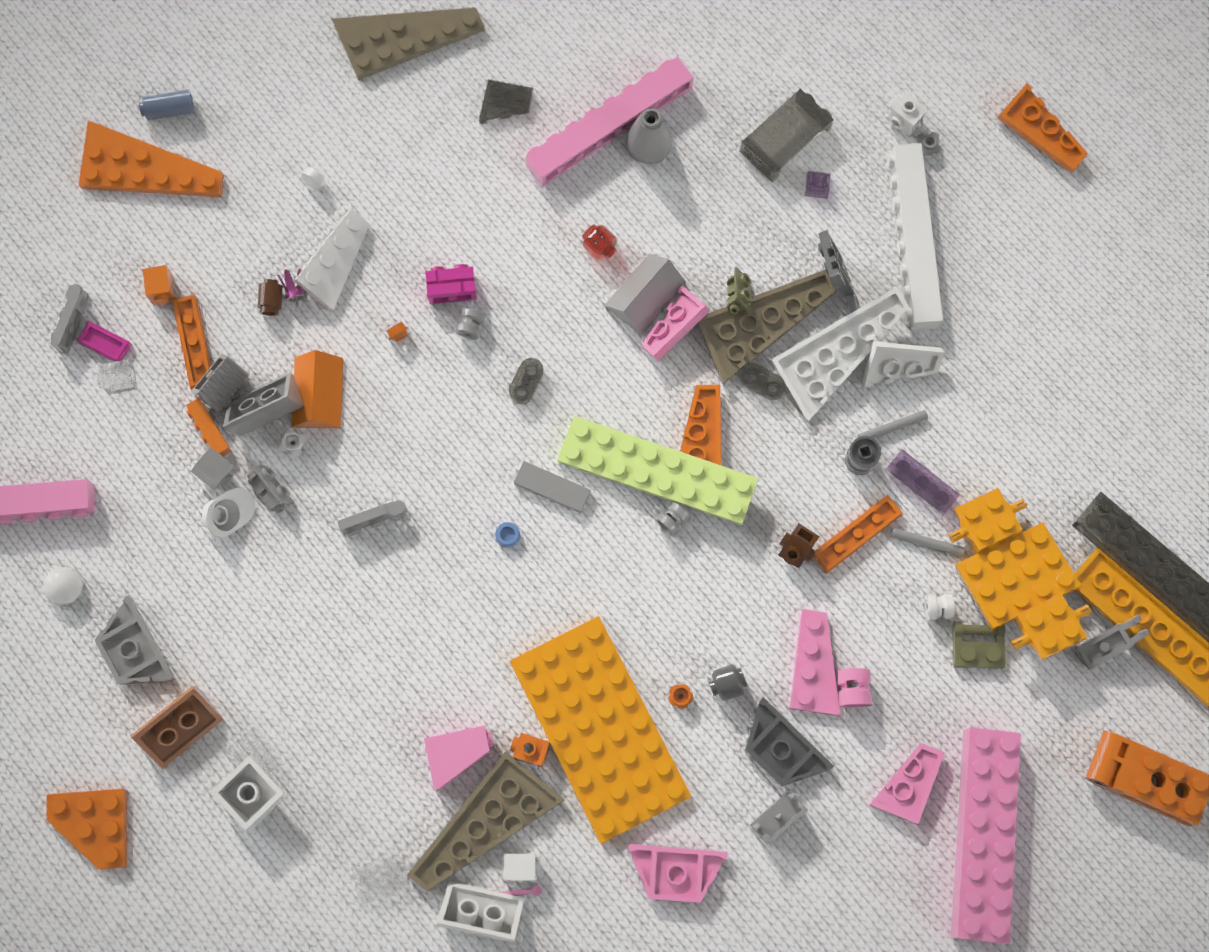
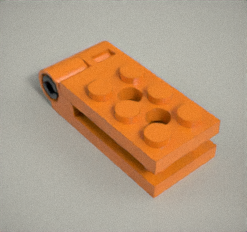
(1127, 771)

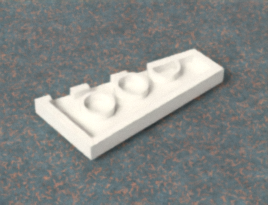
(331, 264)

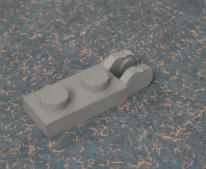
(70, 319)
(374, 517)
(1110, 643)

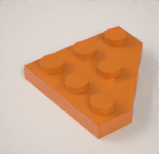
(93, 824)

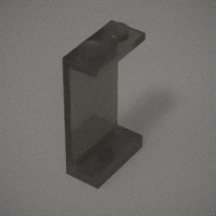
(785, 134)

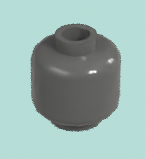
(728, 682)

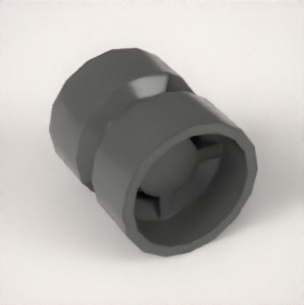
(862, 455)

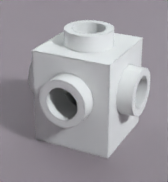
(907, 113)

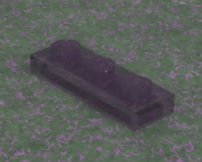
(922, 482)

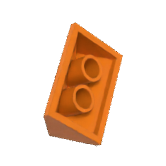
(320, 386)

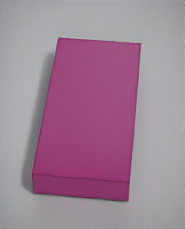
(103, 342)

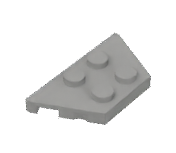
(131, 648)

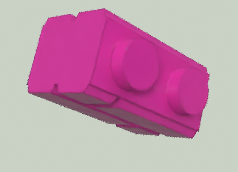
(450, 284)

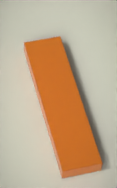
(192, 338)
(857, 534)

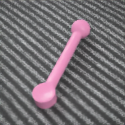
(535, 890)

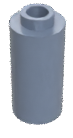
(167, 105)

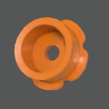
(397, 332)
(675, 700)

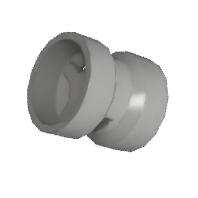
(470, 323)
(673, 519)

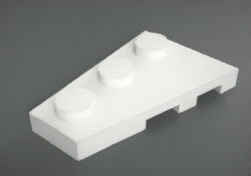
(897, 361)

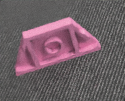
(676, 872)

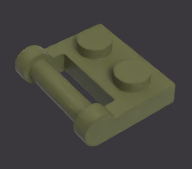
(978, 654)

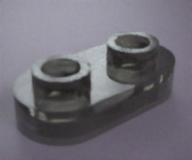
(763, 380)
(526, 382)

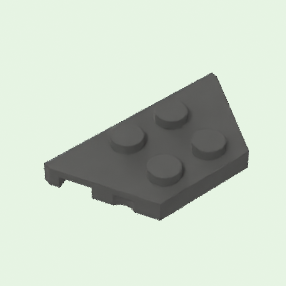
(782, 748)

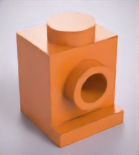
(536, 757)

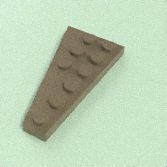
(496, 810)

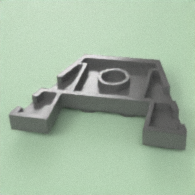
(836, 269)

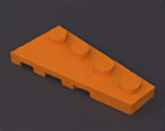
(1039, 127)
(703, 426)

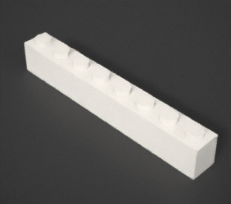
(915, 237)

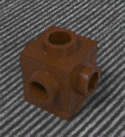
(798, 546)

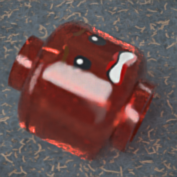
(599, 242)

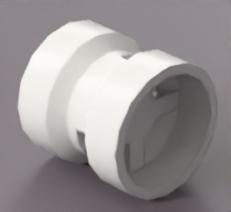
(939, 607)

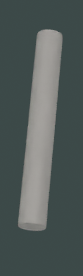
(895, 425)
(927, 542)

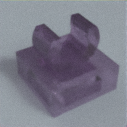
(817, 184)

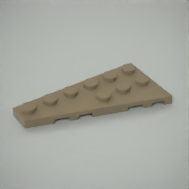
(391, 39)
(743, 336)

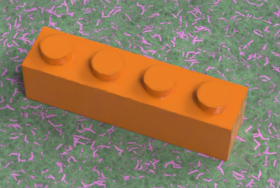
(209, 429)

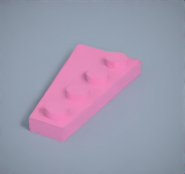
(814, 673)

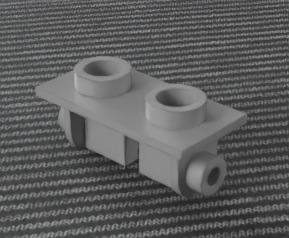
(264, 479)

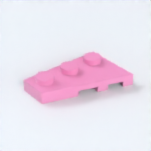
(678, 321)

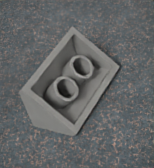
(646, 292)
(263, 405)

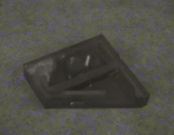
(504, 101)

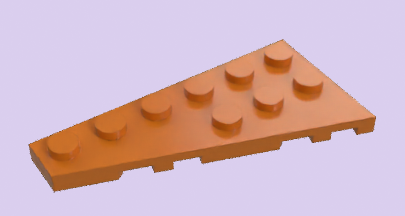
(130, 165)

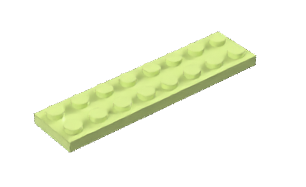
(658, 470)

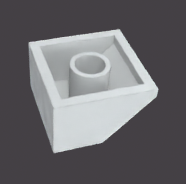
(248, 794)

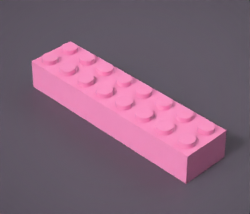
(986, 835)

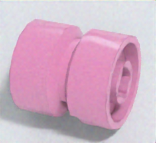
(854, 696)

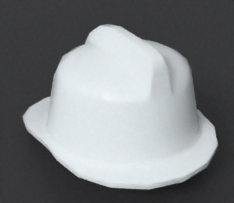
(228, 512)

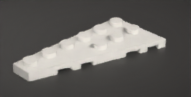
(827, 358)

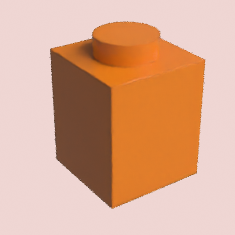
(158, 284)

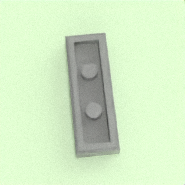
(552, 487)

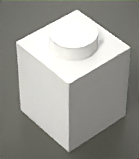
(521, 867)

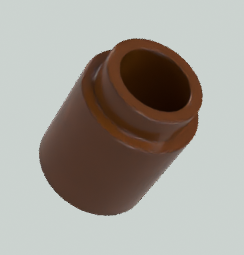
(270, 297)

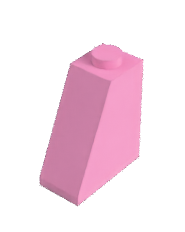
(455, 753)

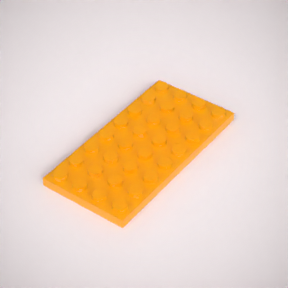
(600, 729)

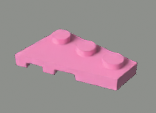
(911, 785)

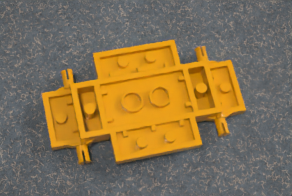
(1018, 575)

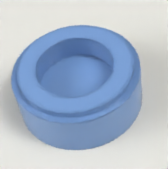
(507, 535)

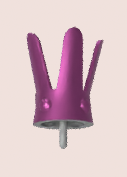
(292, 292)

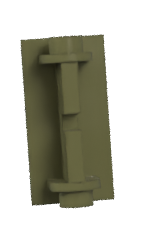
(739, 292)

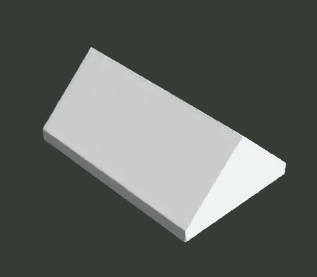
(474, 912)

